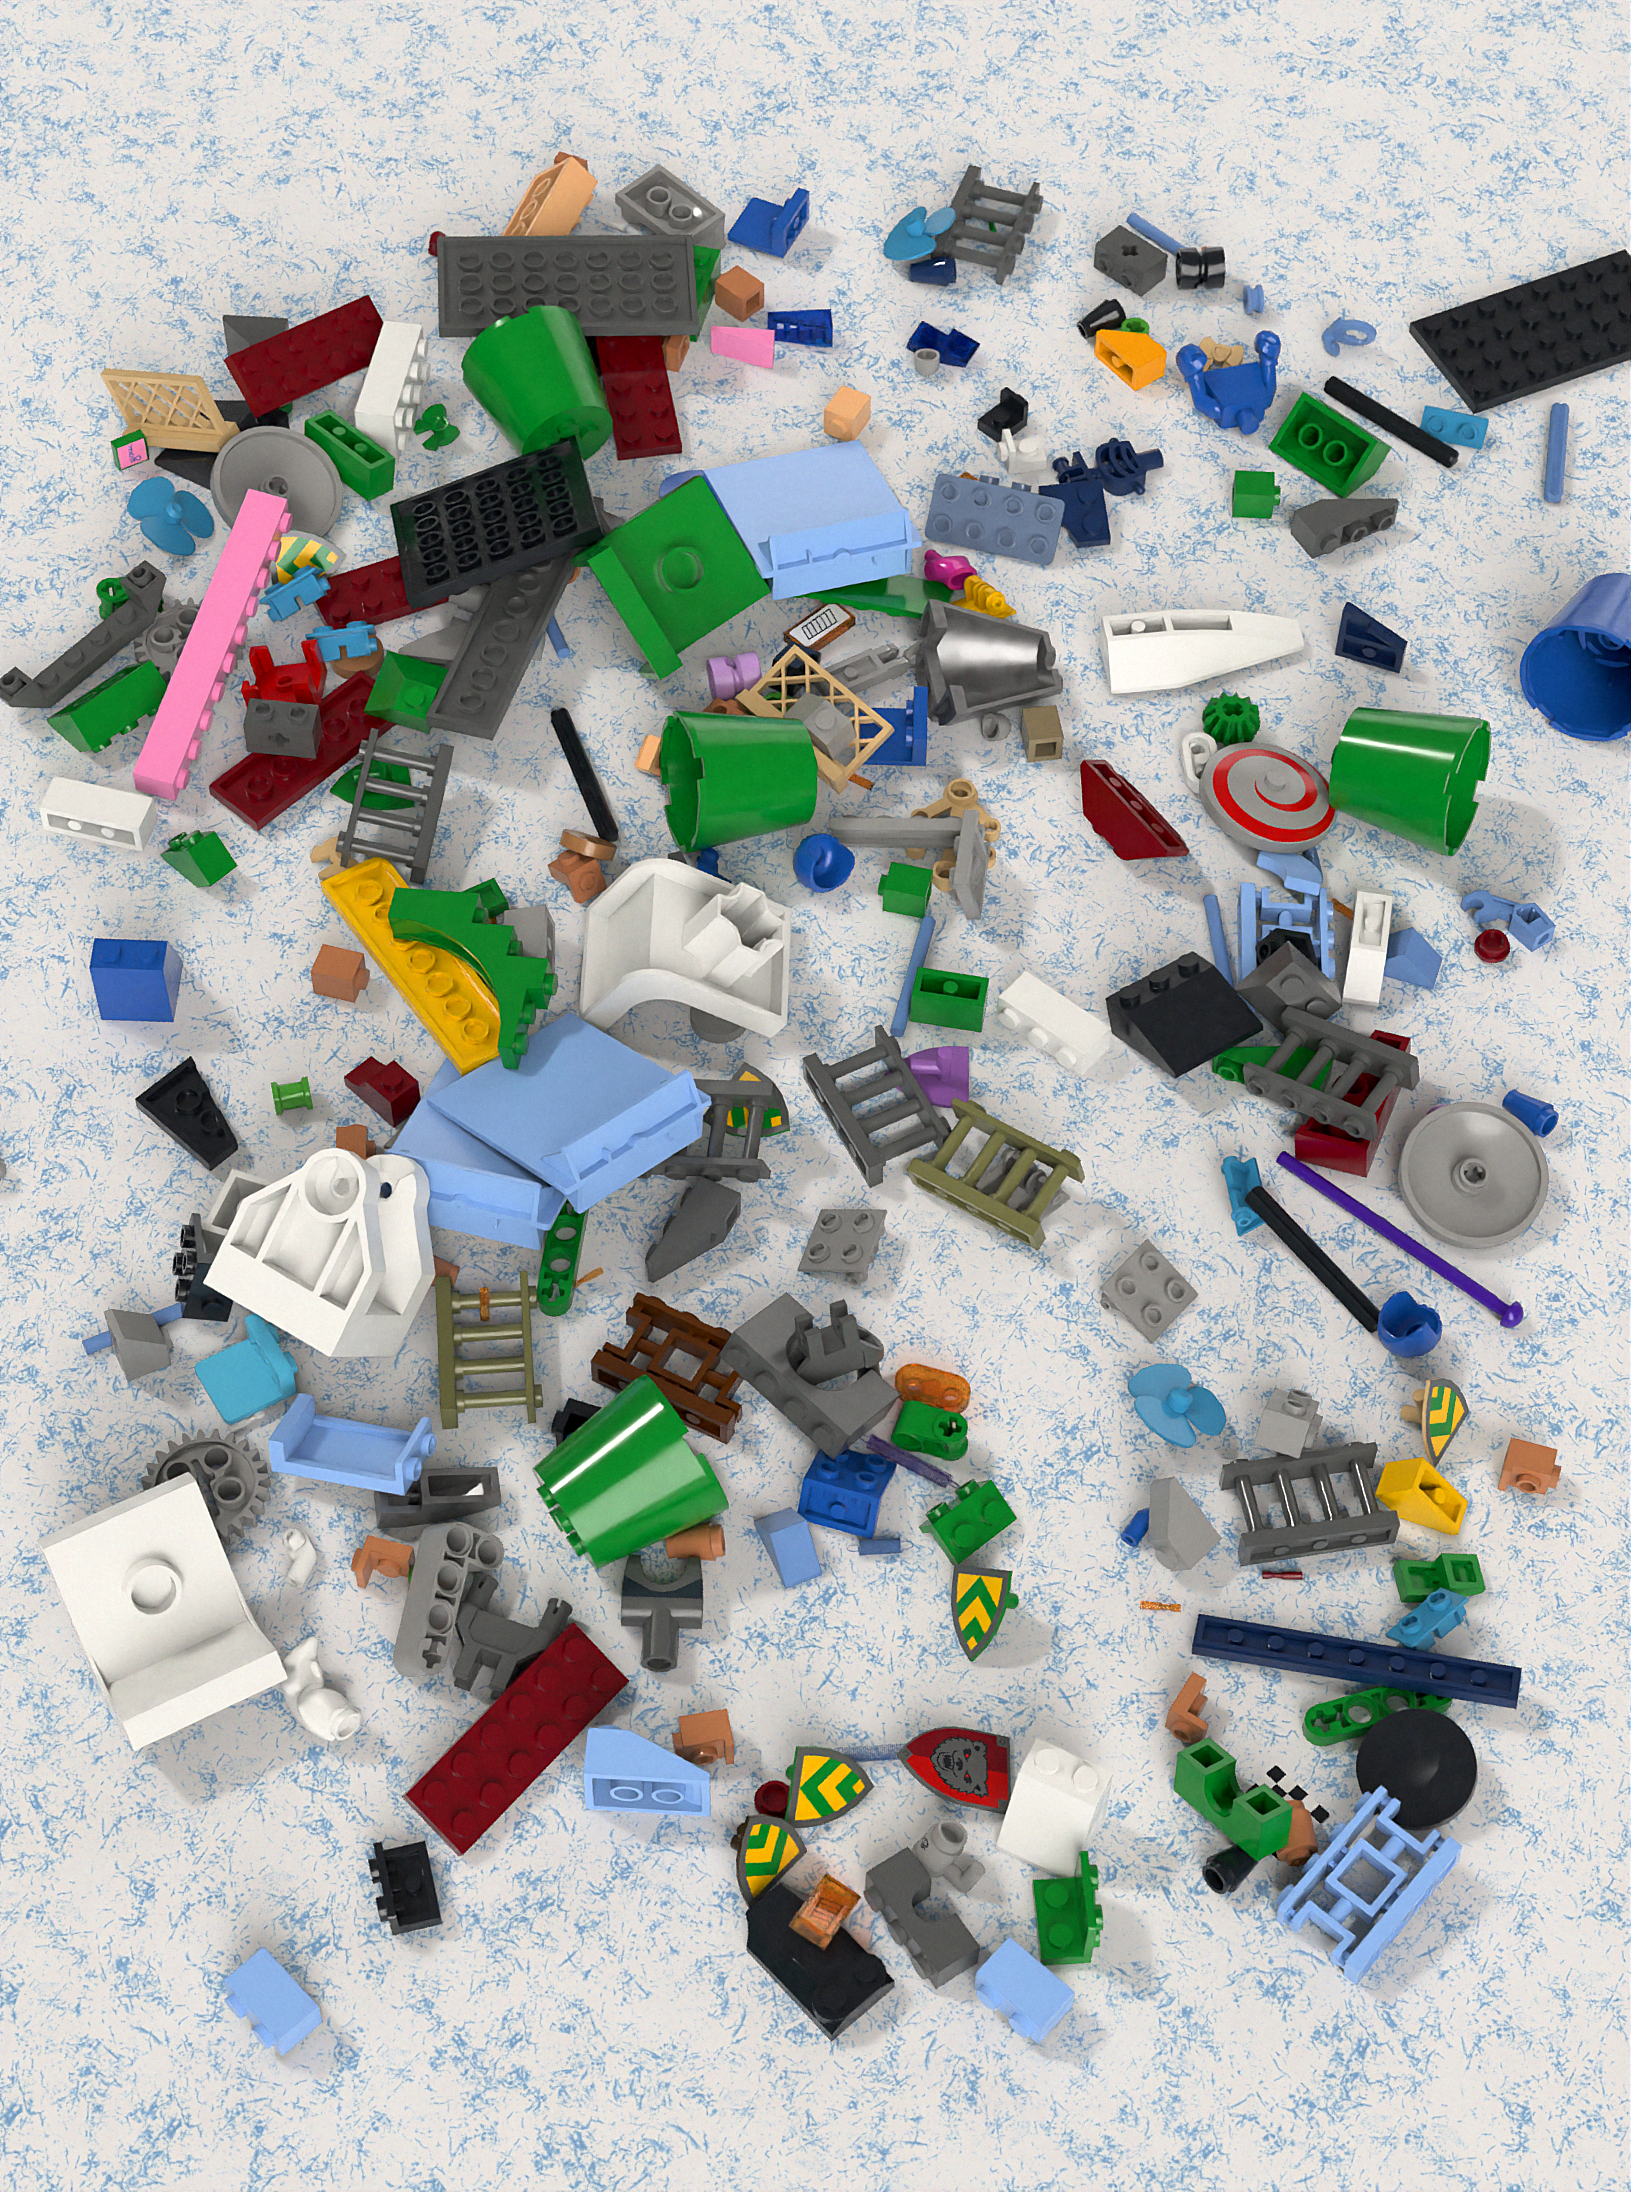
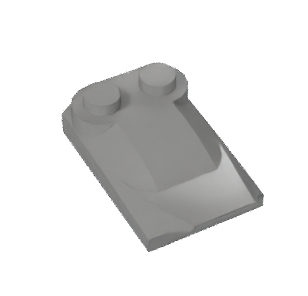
(672, 208)

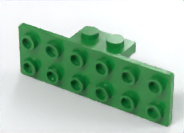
(893, 595)

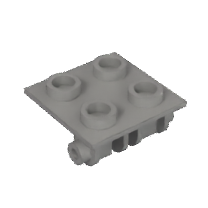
(1026, 1189)
(844, 1242)
(1147, 1291)

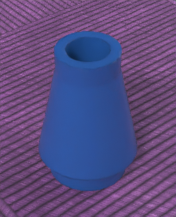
(1532, 1112)

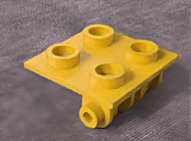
(984, 599)

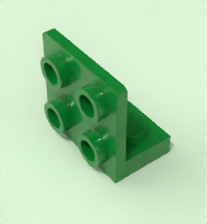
(1067, 1915)

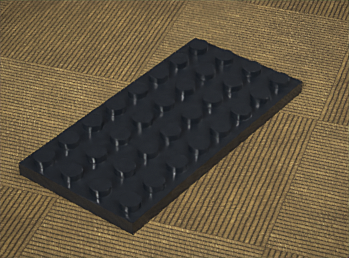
(1533, 333)

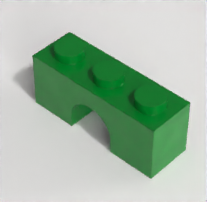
(1253, 1820)

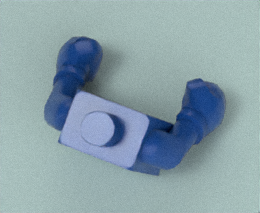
(1234, 393)

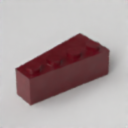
(1336, 1148)

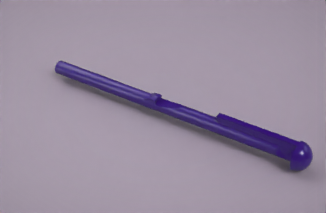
(1510, 1314)

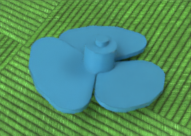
(913, 237)
(166, 513)
(1164, 1403)

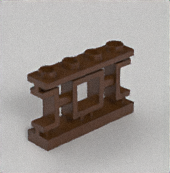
(687, 1333)

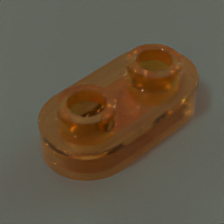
(933, 1386)

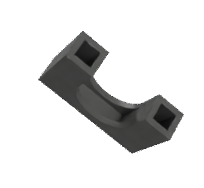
(825, 1416)

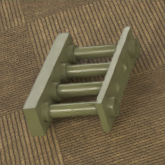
(995, 1207)
(454, 1368)

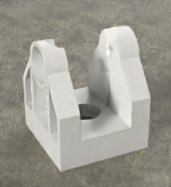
(333, 1253)

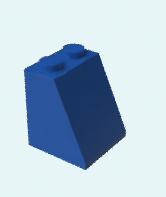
(135, 979)

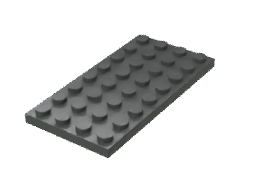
(605, 280)

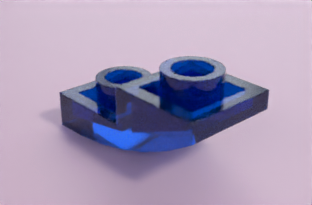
(954, 348)

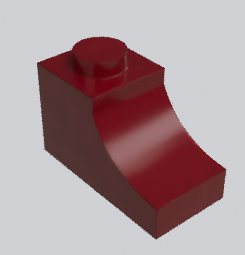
(385, 1089)

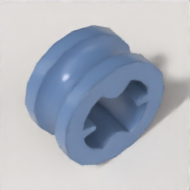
(1253, 299)

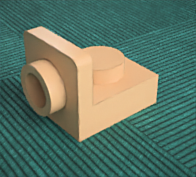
(649, 755)

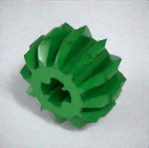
(1231, 719)

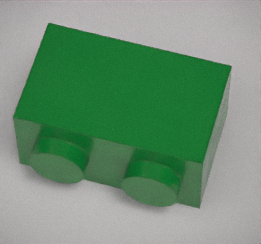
(949, 999)

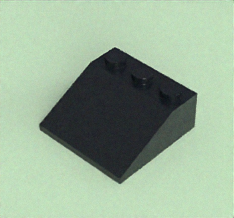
(198, 465)
(1181, 1015)

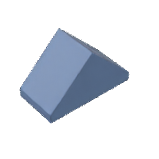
(1411, 959)
(789, 1546)

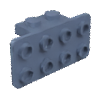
(995, 518)

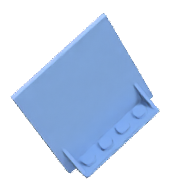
(816, 518)
(578, 1110)
(472, 1182)

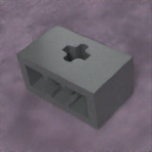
(1130, 260)
(282, 728)

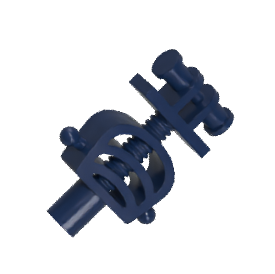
(1117, 476)

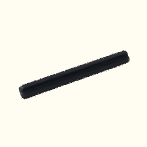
(1391, 422)
(584, 775)
(1313, 1257)

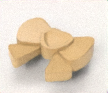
(1221, 354)
(327, 851)

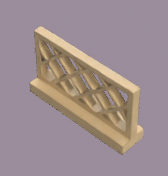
(171, 429)
(829, 770)

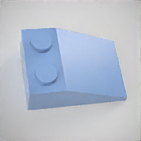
(640, 1776)

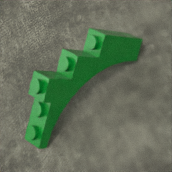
(461, 927)

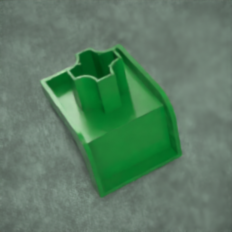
(674, 573)

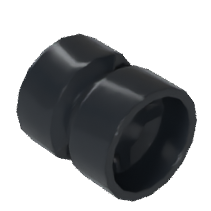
(1200, 268)

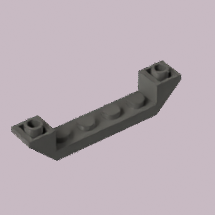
(144, 589)

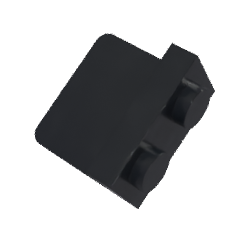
(192, 1267)

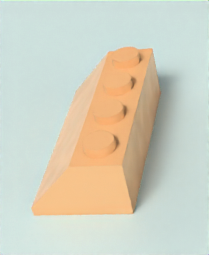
(553, 201)

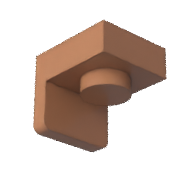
(675, 349)
(385, 1556)
(1185, 1710)

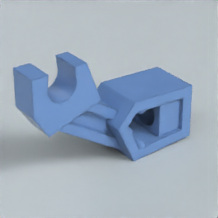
(1531, 935)

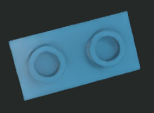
(1455, 427)
(305, 584)
(354, 637)
(1240, 1181)
(1438, 1613)

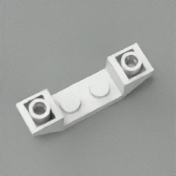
(1368, 945)

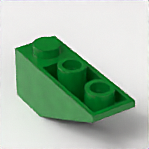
(1231, 1063)

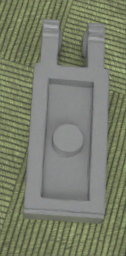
(866, 669)

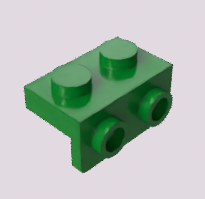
(968, 1519)

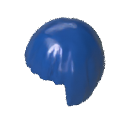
(822, 862)
(1408, 1327)

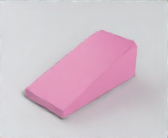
(744, 344)

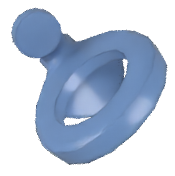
(1337, 333)

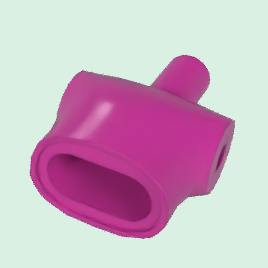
(947, 570)

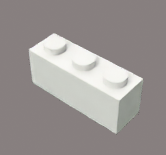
(98, 813)
(1053, 1023)

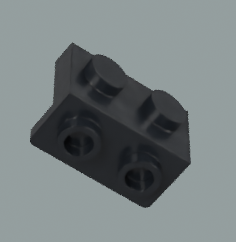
(407, 1887)

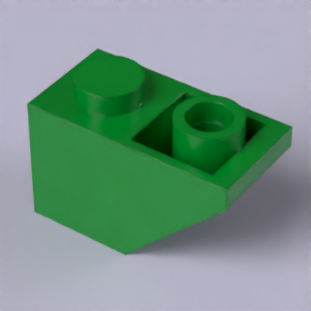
(199, 857)

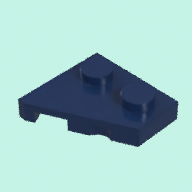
(1084, 511)
(1369, 641)

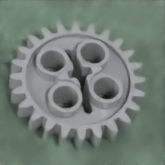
(167, 637)
(240, 1476)

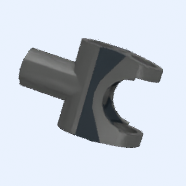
(661, 1610)

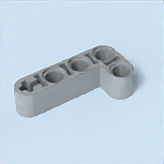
(435, 1592)

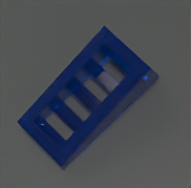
(811, 329)

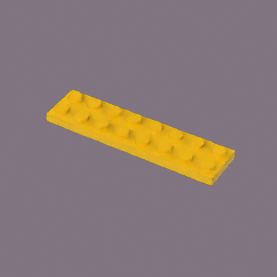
(432, 982)

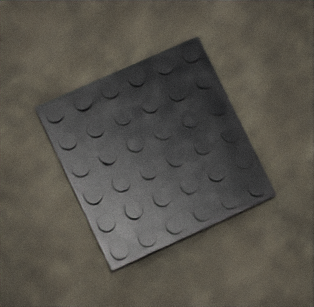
(495, 523)

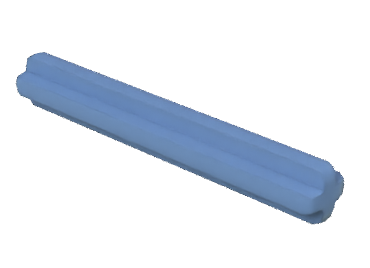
(1556, 453)

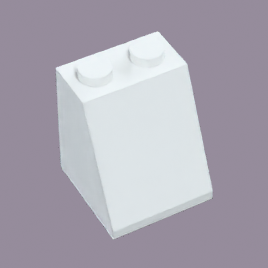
(1054, 1809)

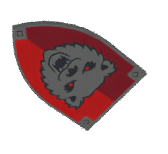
(962, 1766)

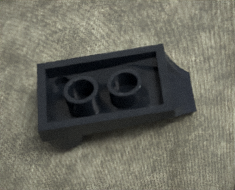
(826, 1984)

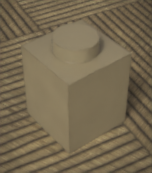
(1041, 733)

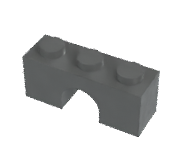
(937, 1948)

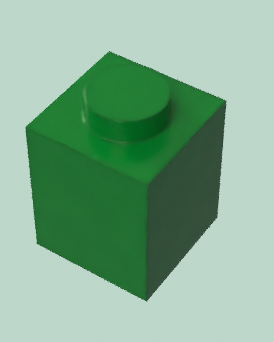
(1254, 494)
(906, 889)

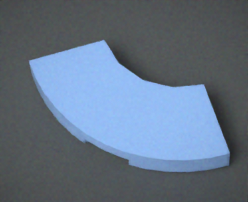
(1294, 869)

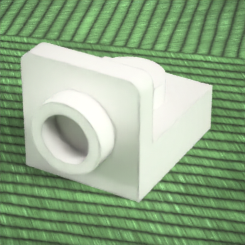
(1021, 454)

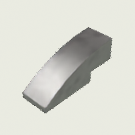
(439, 1497)

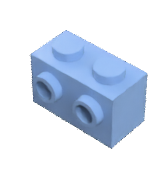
(1023, 1991)
(272, 2002)

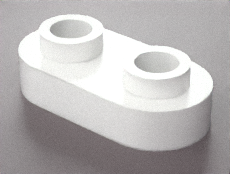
(1194, 764)

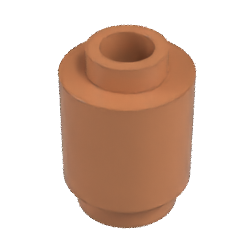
(1302, 1837)

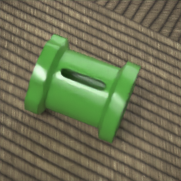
(291, 1095)

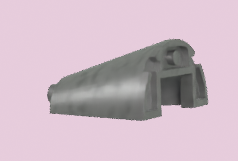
(981, 663)

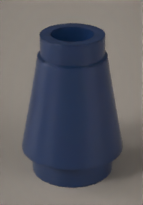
(934, 271)

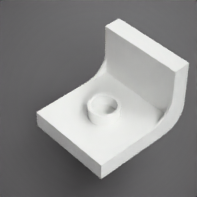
(686, 940)
(159, 1611)

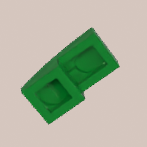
(1449, 1571)

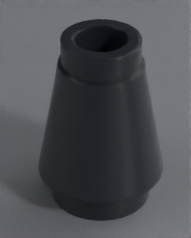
(1106, 316)
(1228, 1869)

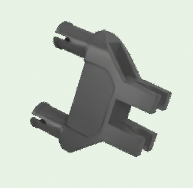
(835, 1349)
(500, 1641)

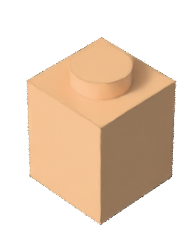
(847, 414)

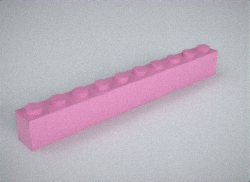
(212, 645)

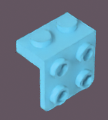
(249, 1373)

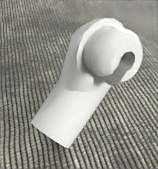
(302, 1554)

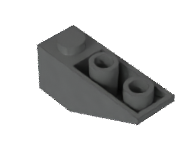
(1337, 522)
(701, 1224)

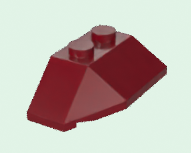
(1126, 816)

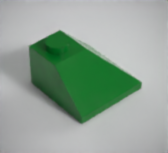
(405, 691)

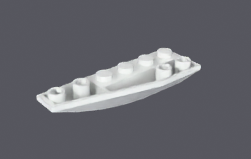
(1189, 646)

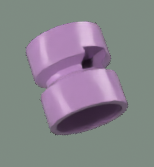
(732, 676)

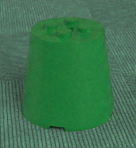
(538, 381)
(1411, 774)
(735, 777)
(627, 1478)

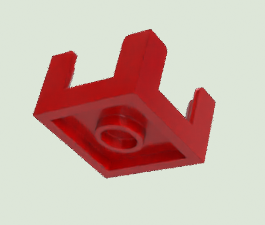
(290, 682)

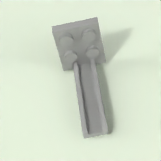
(921, 832)

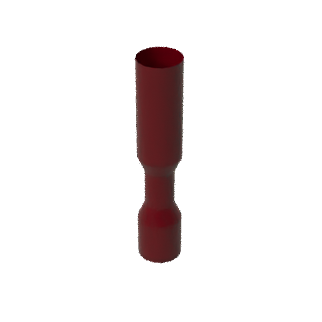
(1283, 1575)

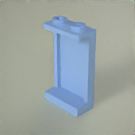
(349, 1450)

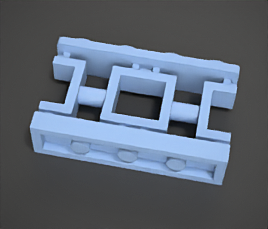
(1286, 914)
(1394, 1903)

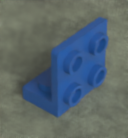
(770, 225)
(909, 741)
(846, 1491)

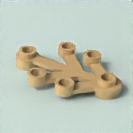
(957, 797)

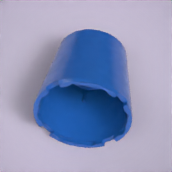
(1582, 662)

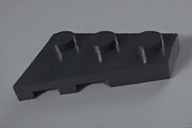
(188, 1114)

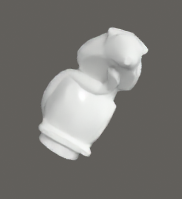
(312, 1705)

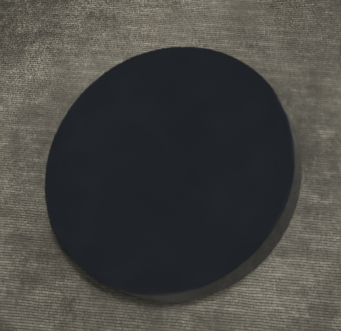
(1421, 1763)

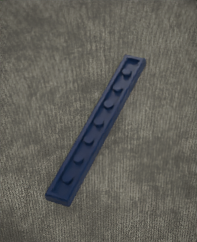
(1357, 1661)

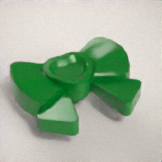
(435, 419)

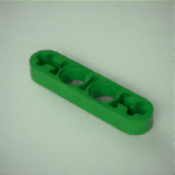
(561, 1249)
(1373, 1701)

